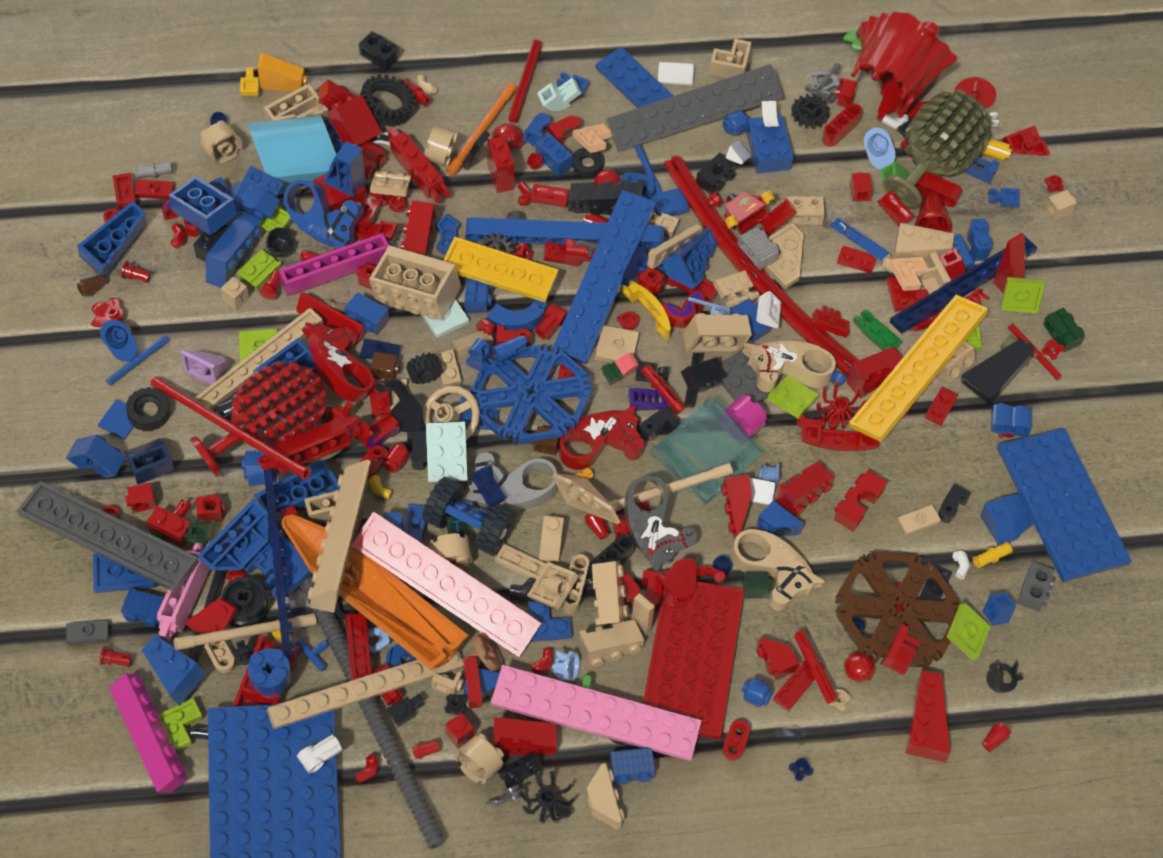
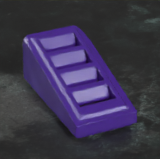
(645, 393)

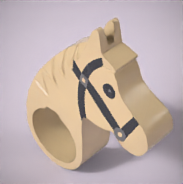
(782, 562)

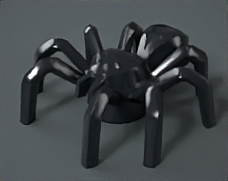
(548, 799)

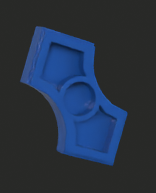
(447, 227)

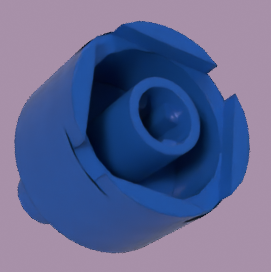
(269, 661)

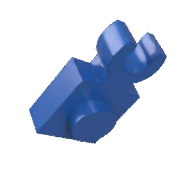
(582, 82)
(1007, 197)

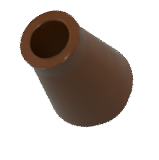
(90, 285)

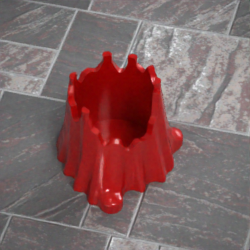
(901, 57)

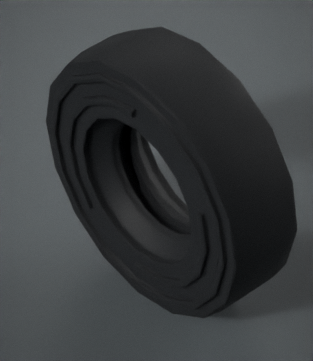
(585, 171)

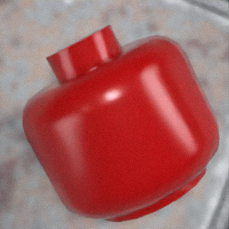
(234, 574)

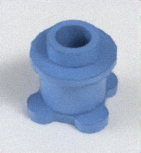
(769, 473)

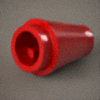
(597, 525)
(997, 735)

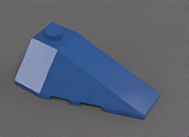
(1006, 518)

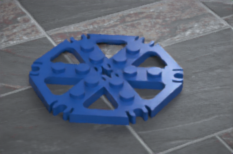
(544, 394)

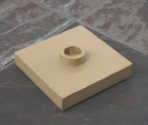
(615, 343)

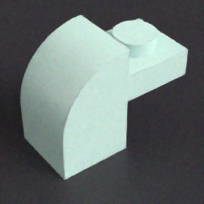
(559, 98)

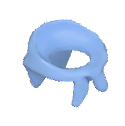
(566, 666)

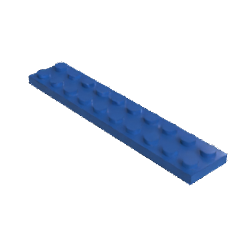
(604, 276)

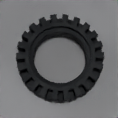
(389, 85)

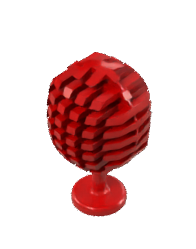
(271, 407)

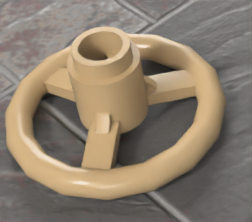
(447, 413)

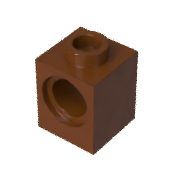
(384, 366)
(546, 446)

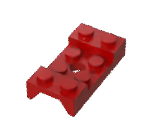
(246, 694)

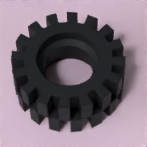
(424, 368)

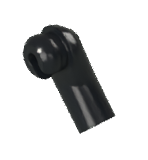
(522, 590)

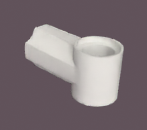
(315, 756)

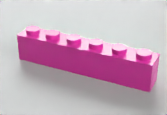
(332, 264)
(148, 733)

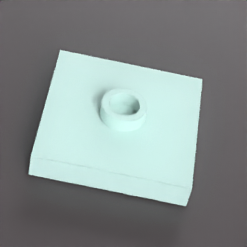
(453, 320)

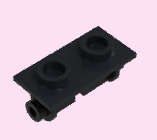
(527, 767)

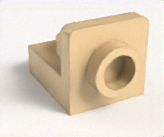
(446, 685)

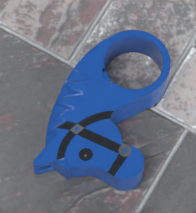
(320, 223)

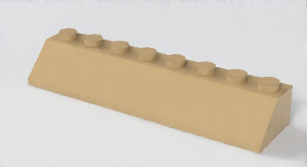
(339, 538)

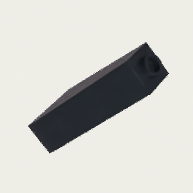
(996, 372)

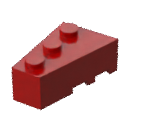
(804, 489)

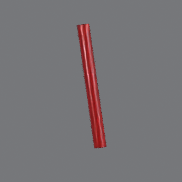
(1044, 362)

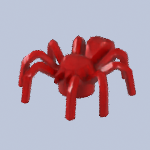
(839, 407)

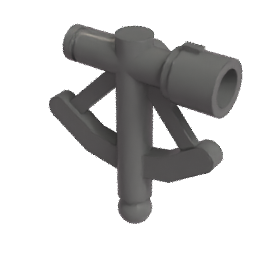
(821, 88)

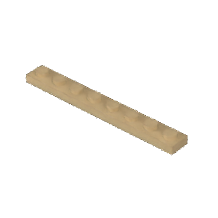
(229, 382)

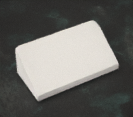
(675, 73)
(738, 153)
(769, 310)
(762, 491)

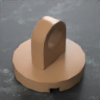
(485, 653)

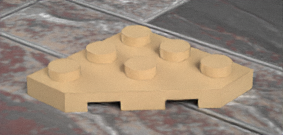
(787, 267)

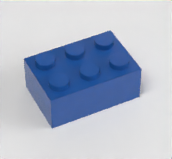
(769, 146)
(202, 205)

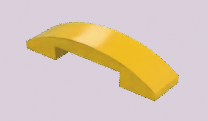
(649, 301)

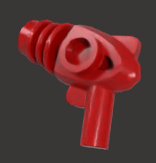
(332, 413)

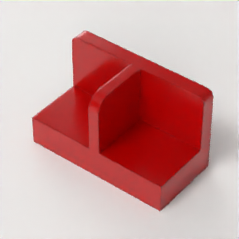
(901, 651)

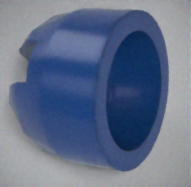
(839, 377)

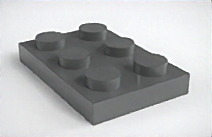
(741, 378)

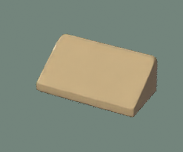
(463, 344)

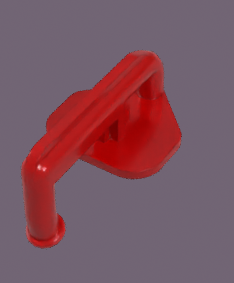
(682, 576)

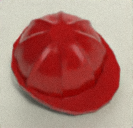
(512, 134)

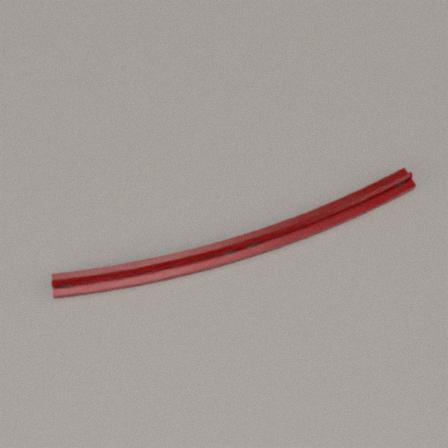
(729, 246)

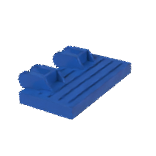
(295, 566)

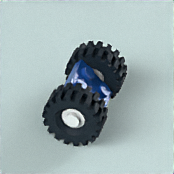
(493, 525)

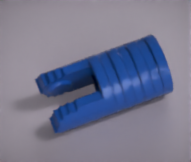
(509, 348)

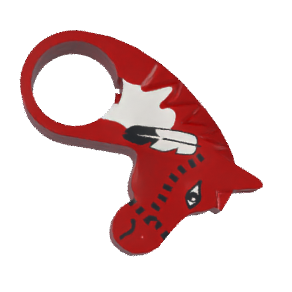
(332, 361)
(600, 430)

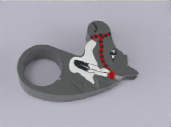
(652, 538)

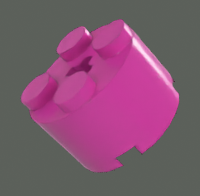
(747, 415)

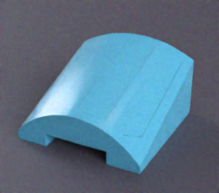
(293, 148)

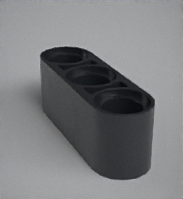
(616, 551)

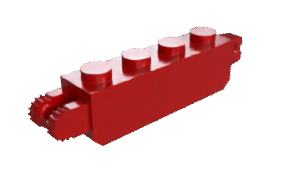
(417, 165)
(314, 443)

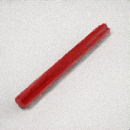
(525, 81)

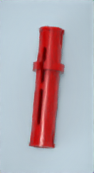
(663, 389)

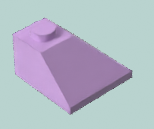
(204, 365)

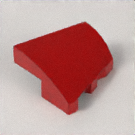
(1027, 142)

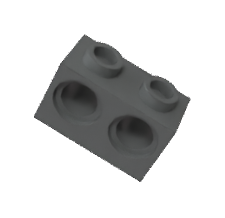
(1034, 586)

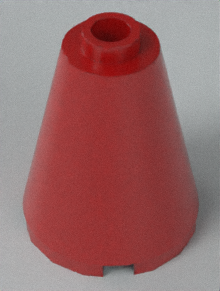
(933, 213)

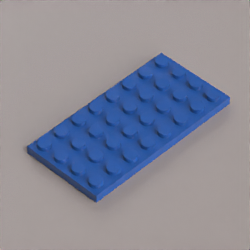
(1063, 505)

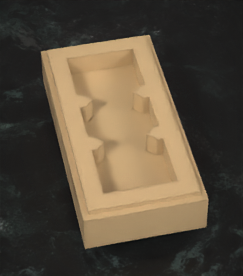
(918, 520)

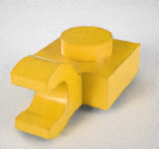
(249, 86)

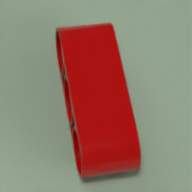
(841, 125)
(946, 189)

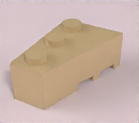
(609, 592)
(610, 643)

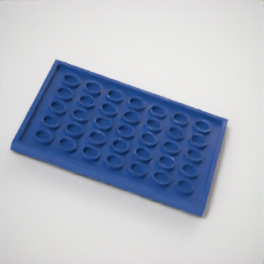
(262, 793)

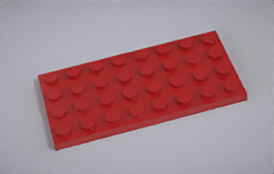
(695, 655)

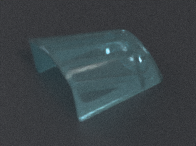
(704, 442)

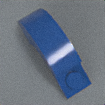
(516, 320)

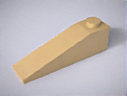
(583, 495)

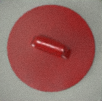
(978, 88)

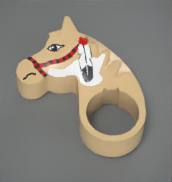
(788, 357)

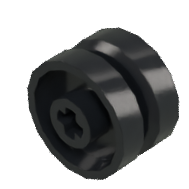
(250, 600)

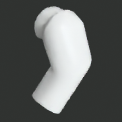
(964, 563)

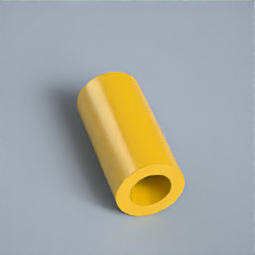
(997, 150)

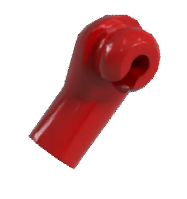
(179, 237)
(544, 664)
(370, 769)

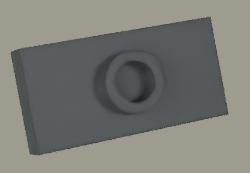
(87, 632)

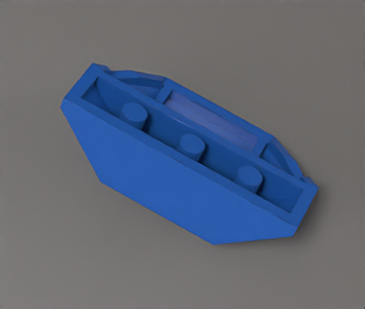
(238, 540)

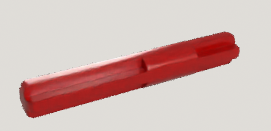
(815, 667)

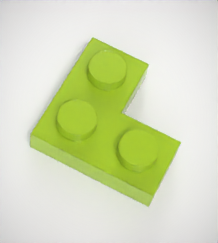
(176, 719)

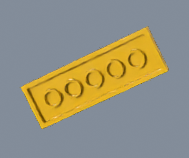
(501, 269)

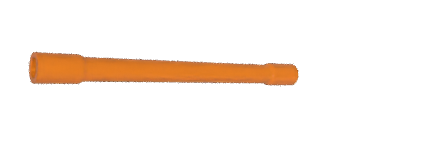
(458, 161)

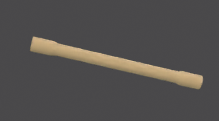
(714, 473)
(194, 640)

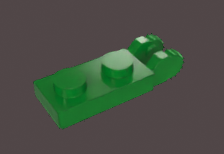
(876, 331)

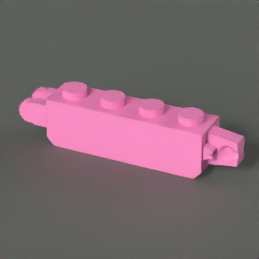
(178, 606)

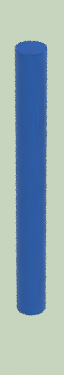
(138, 359)

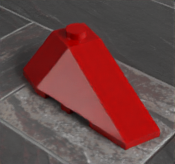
(1012, 262)

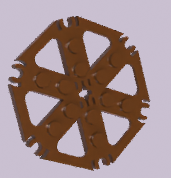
(886, 594)

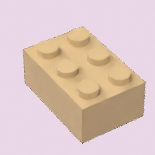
(717, 333)

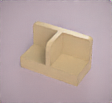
(934, 276)

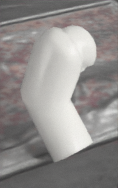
(894, 123)

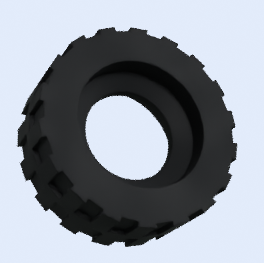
(148, 395)

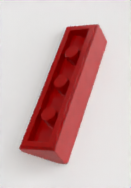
(329, 316)

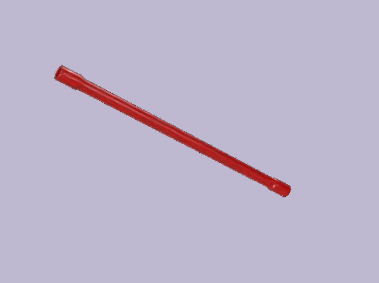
(294, 466)

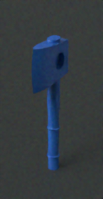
(668, 202)

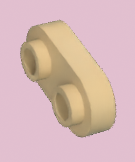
(220, 655)

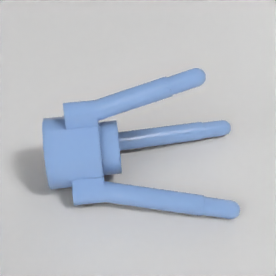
(723, 309)

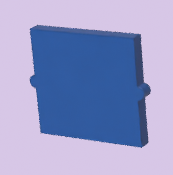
(116, 420)

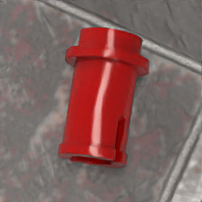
(425, 749)

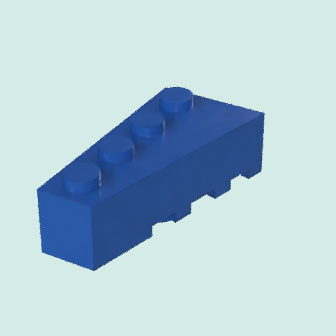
(112, 239)

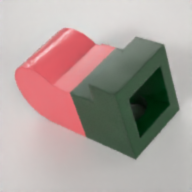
(620, 368)

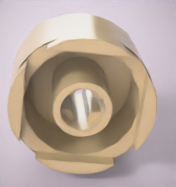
(220, 142)
(441, 145)
(453, 549)
(479, 759)

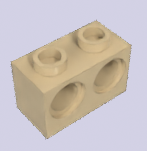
(958, 363)

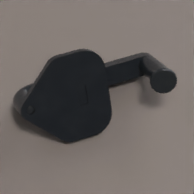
(408, 410)

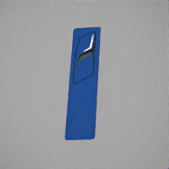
(859, 239)

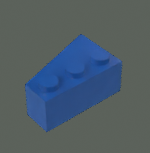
(347, 170)
(294, 353)

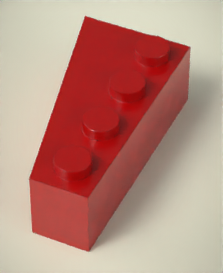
(928, 723)

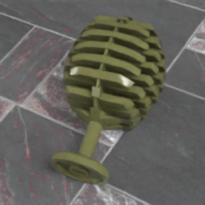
(943, 141)

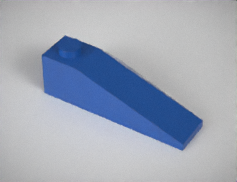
(691, 259)

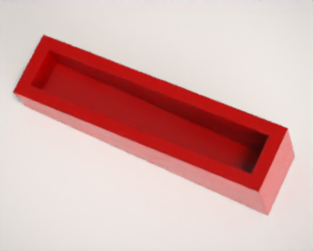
(473, 682)

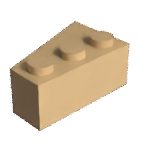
(300, 103)
(920, 241)

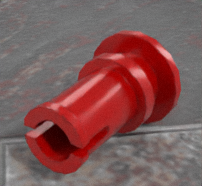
(133, 272)
(270, 288)
(112, 657)

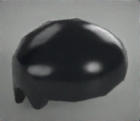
(279, 242)

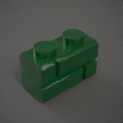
(1064, 329)

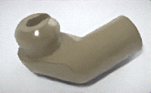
(337, 306)

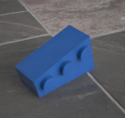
(173, 668)

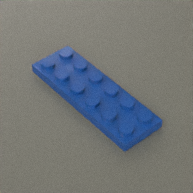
(631, 78)

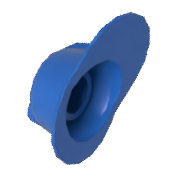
(119, 339)

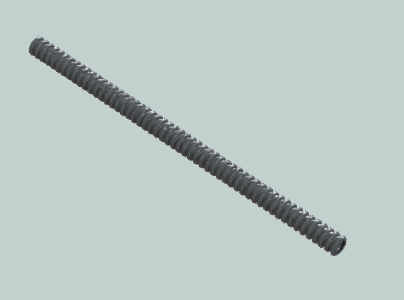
(381, 731)

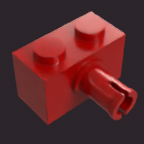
(171, 524)

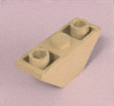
(603, 798)

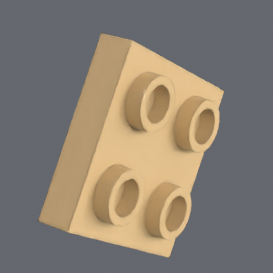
(553, 585)

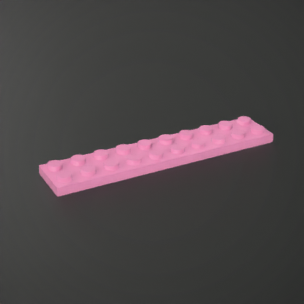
(596, 713)

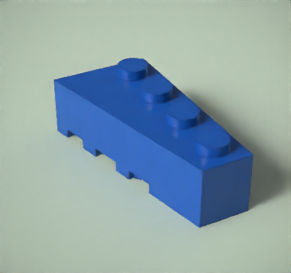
(232, 249)
(295, 489)

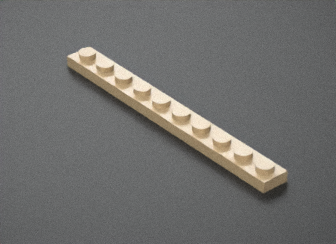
(356, 691)

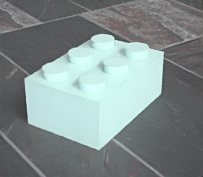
(446, 451)

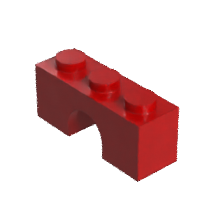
(868, 488)

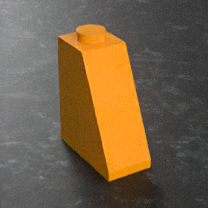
(279, 74)

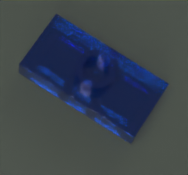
(371, 346)
(488, 487)

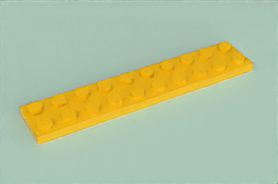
(918, 368)

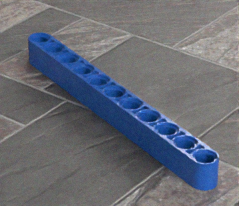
(549, 231)

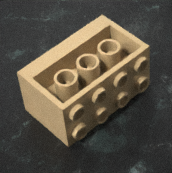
(415, 283)

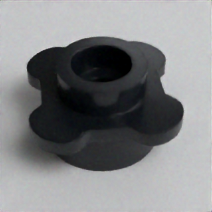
(455, 710)

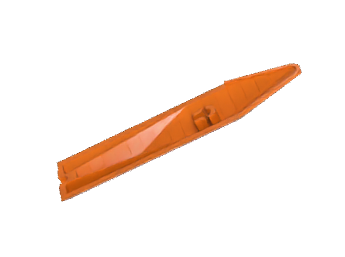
(383, 598)

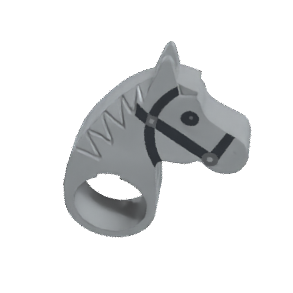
(512, 485)

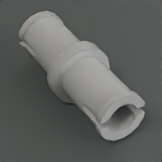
(153, 169)

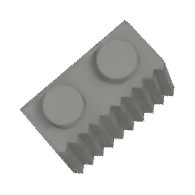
(758, 247)

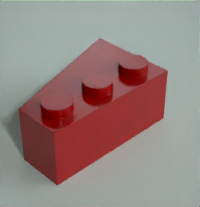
(419, 227)
(870, 372)
(524, 737)

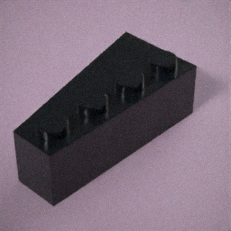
(599, 198)

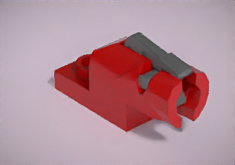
(570, 253)

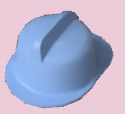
(879, 147)

